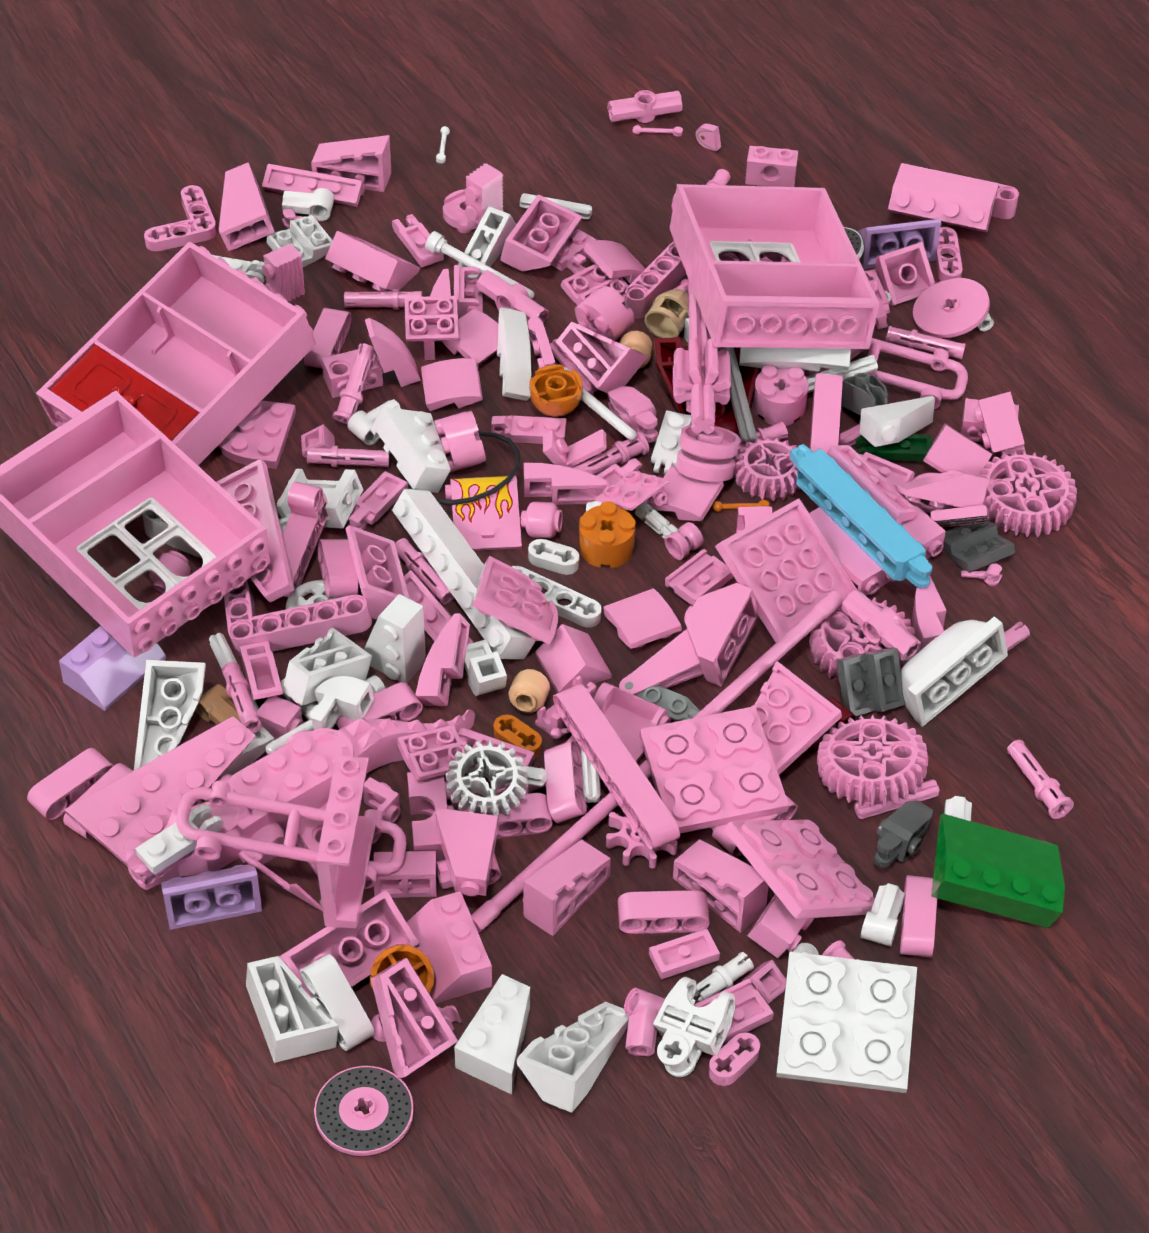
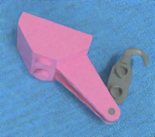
(709, 646)

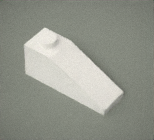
(489, 237)
(896, 420)

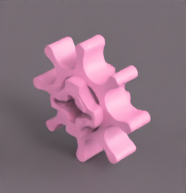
(632, 841)

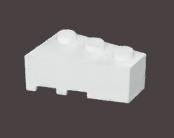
(415, 445)
(496, 1035)

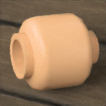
(639, 342)
(529, 690)

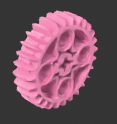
(1028, 493)
(846, 637)
(872, 760)

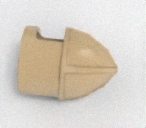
(668, 314)

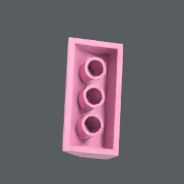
(943, 196)
(354, 949)

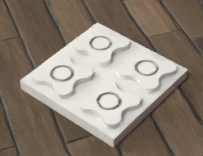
(847, 1022)

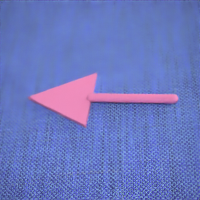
(292, 888)

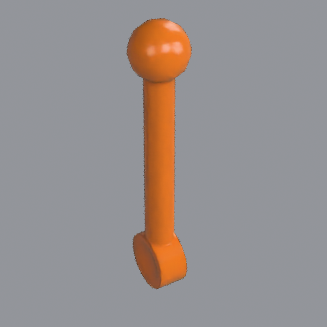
(718, 506)

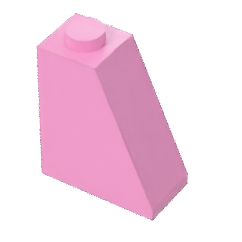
(468, 848)

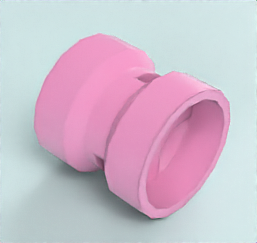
(684, 540)

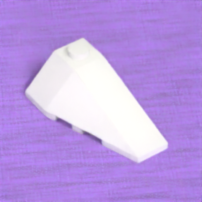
(167, 706)
(573, 1057)

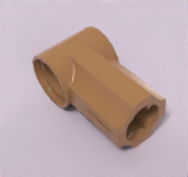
(216, 705)

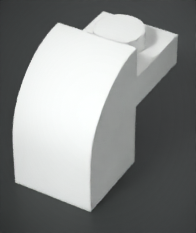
(484, 668)
(341, 697)

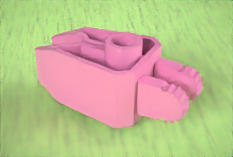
(634, 410)

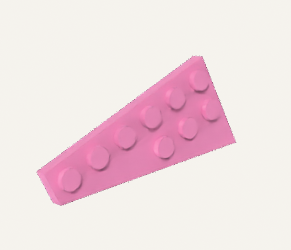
(254, 492)
(792, 716)
(143, 800)

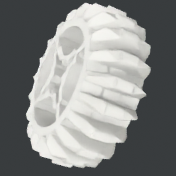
(509, 772)

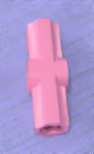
(644, 106)
(510, 297)
(880, 625)

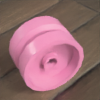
(708, 455)

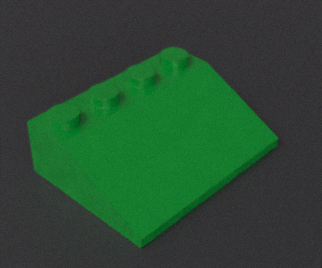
(998, 872)

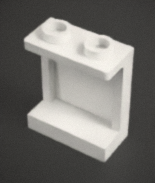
(341, 496)

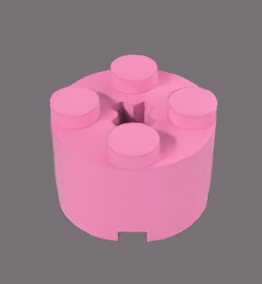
(605, 313)
(780, 394)
(461, 440)

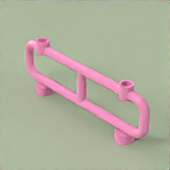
(938, 361)
(210, 843)

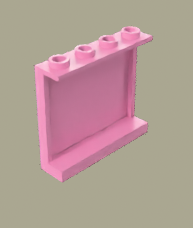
(858, 564)
(344, 844)

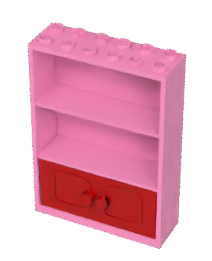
(187, 352)

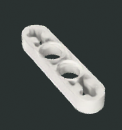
(572, 611)

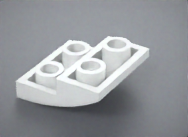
(305, 236)

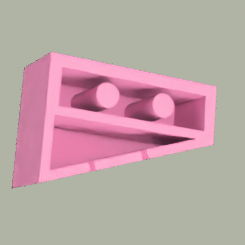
(356, 159)
(600, 358)
(731, 886)

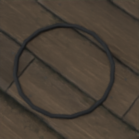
(497, 487)

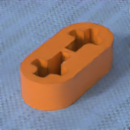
(520, 733)

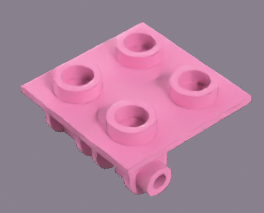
(636, 489)

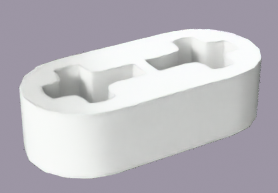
(553, 556)

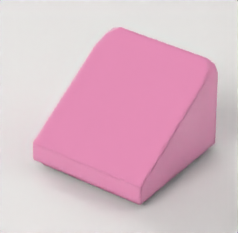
(318, 437)
(768, 980)

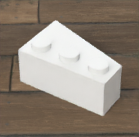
(398, 640)
(327, 659)
(286, 1012)

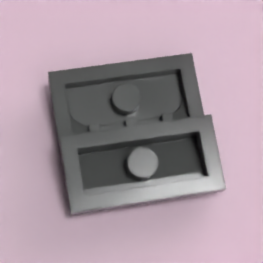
(976, 545)
(871, 681)

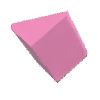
(904, 273)
(956, 452)
(572, 656)

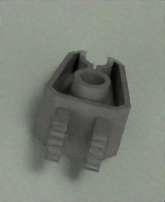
(863, 392)
(902, 833)

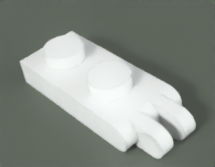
(668, 440)

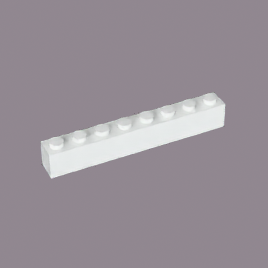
(456, 566)

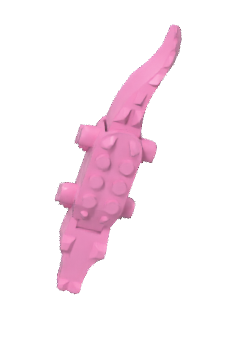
(295, 775)

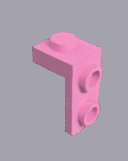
(381, 798)

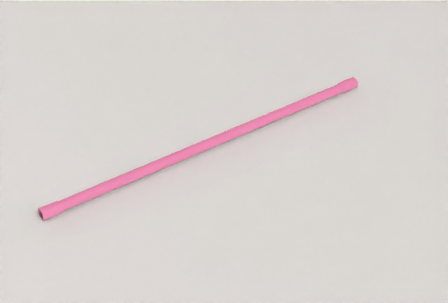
(491, 909)

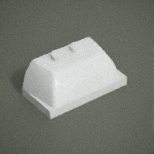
(951, 666)

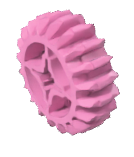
(766, 469)

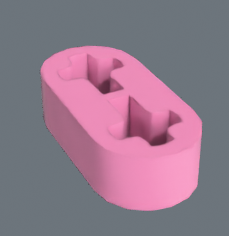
(738, 1064)

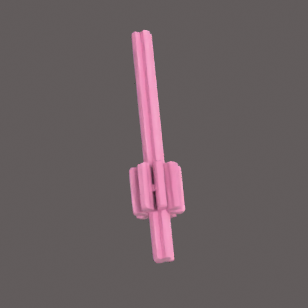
(701, 372)

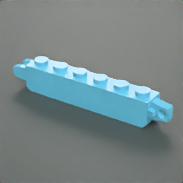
(861, 517)

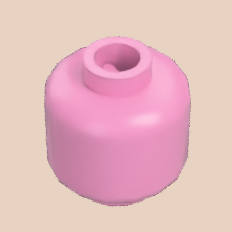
(542, 519)
(173, 562)

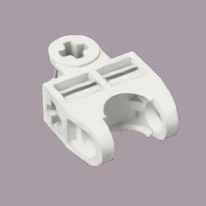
(691, 1029)

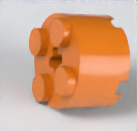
(606, 535)

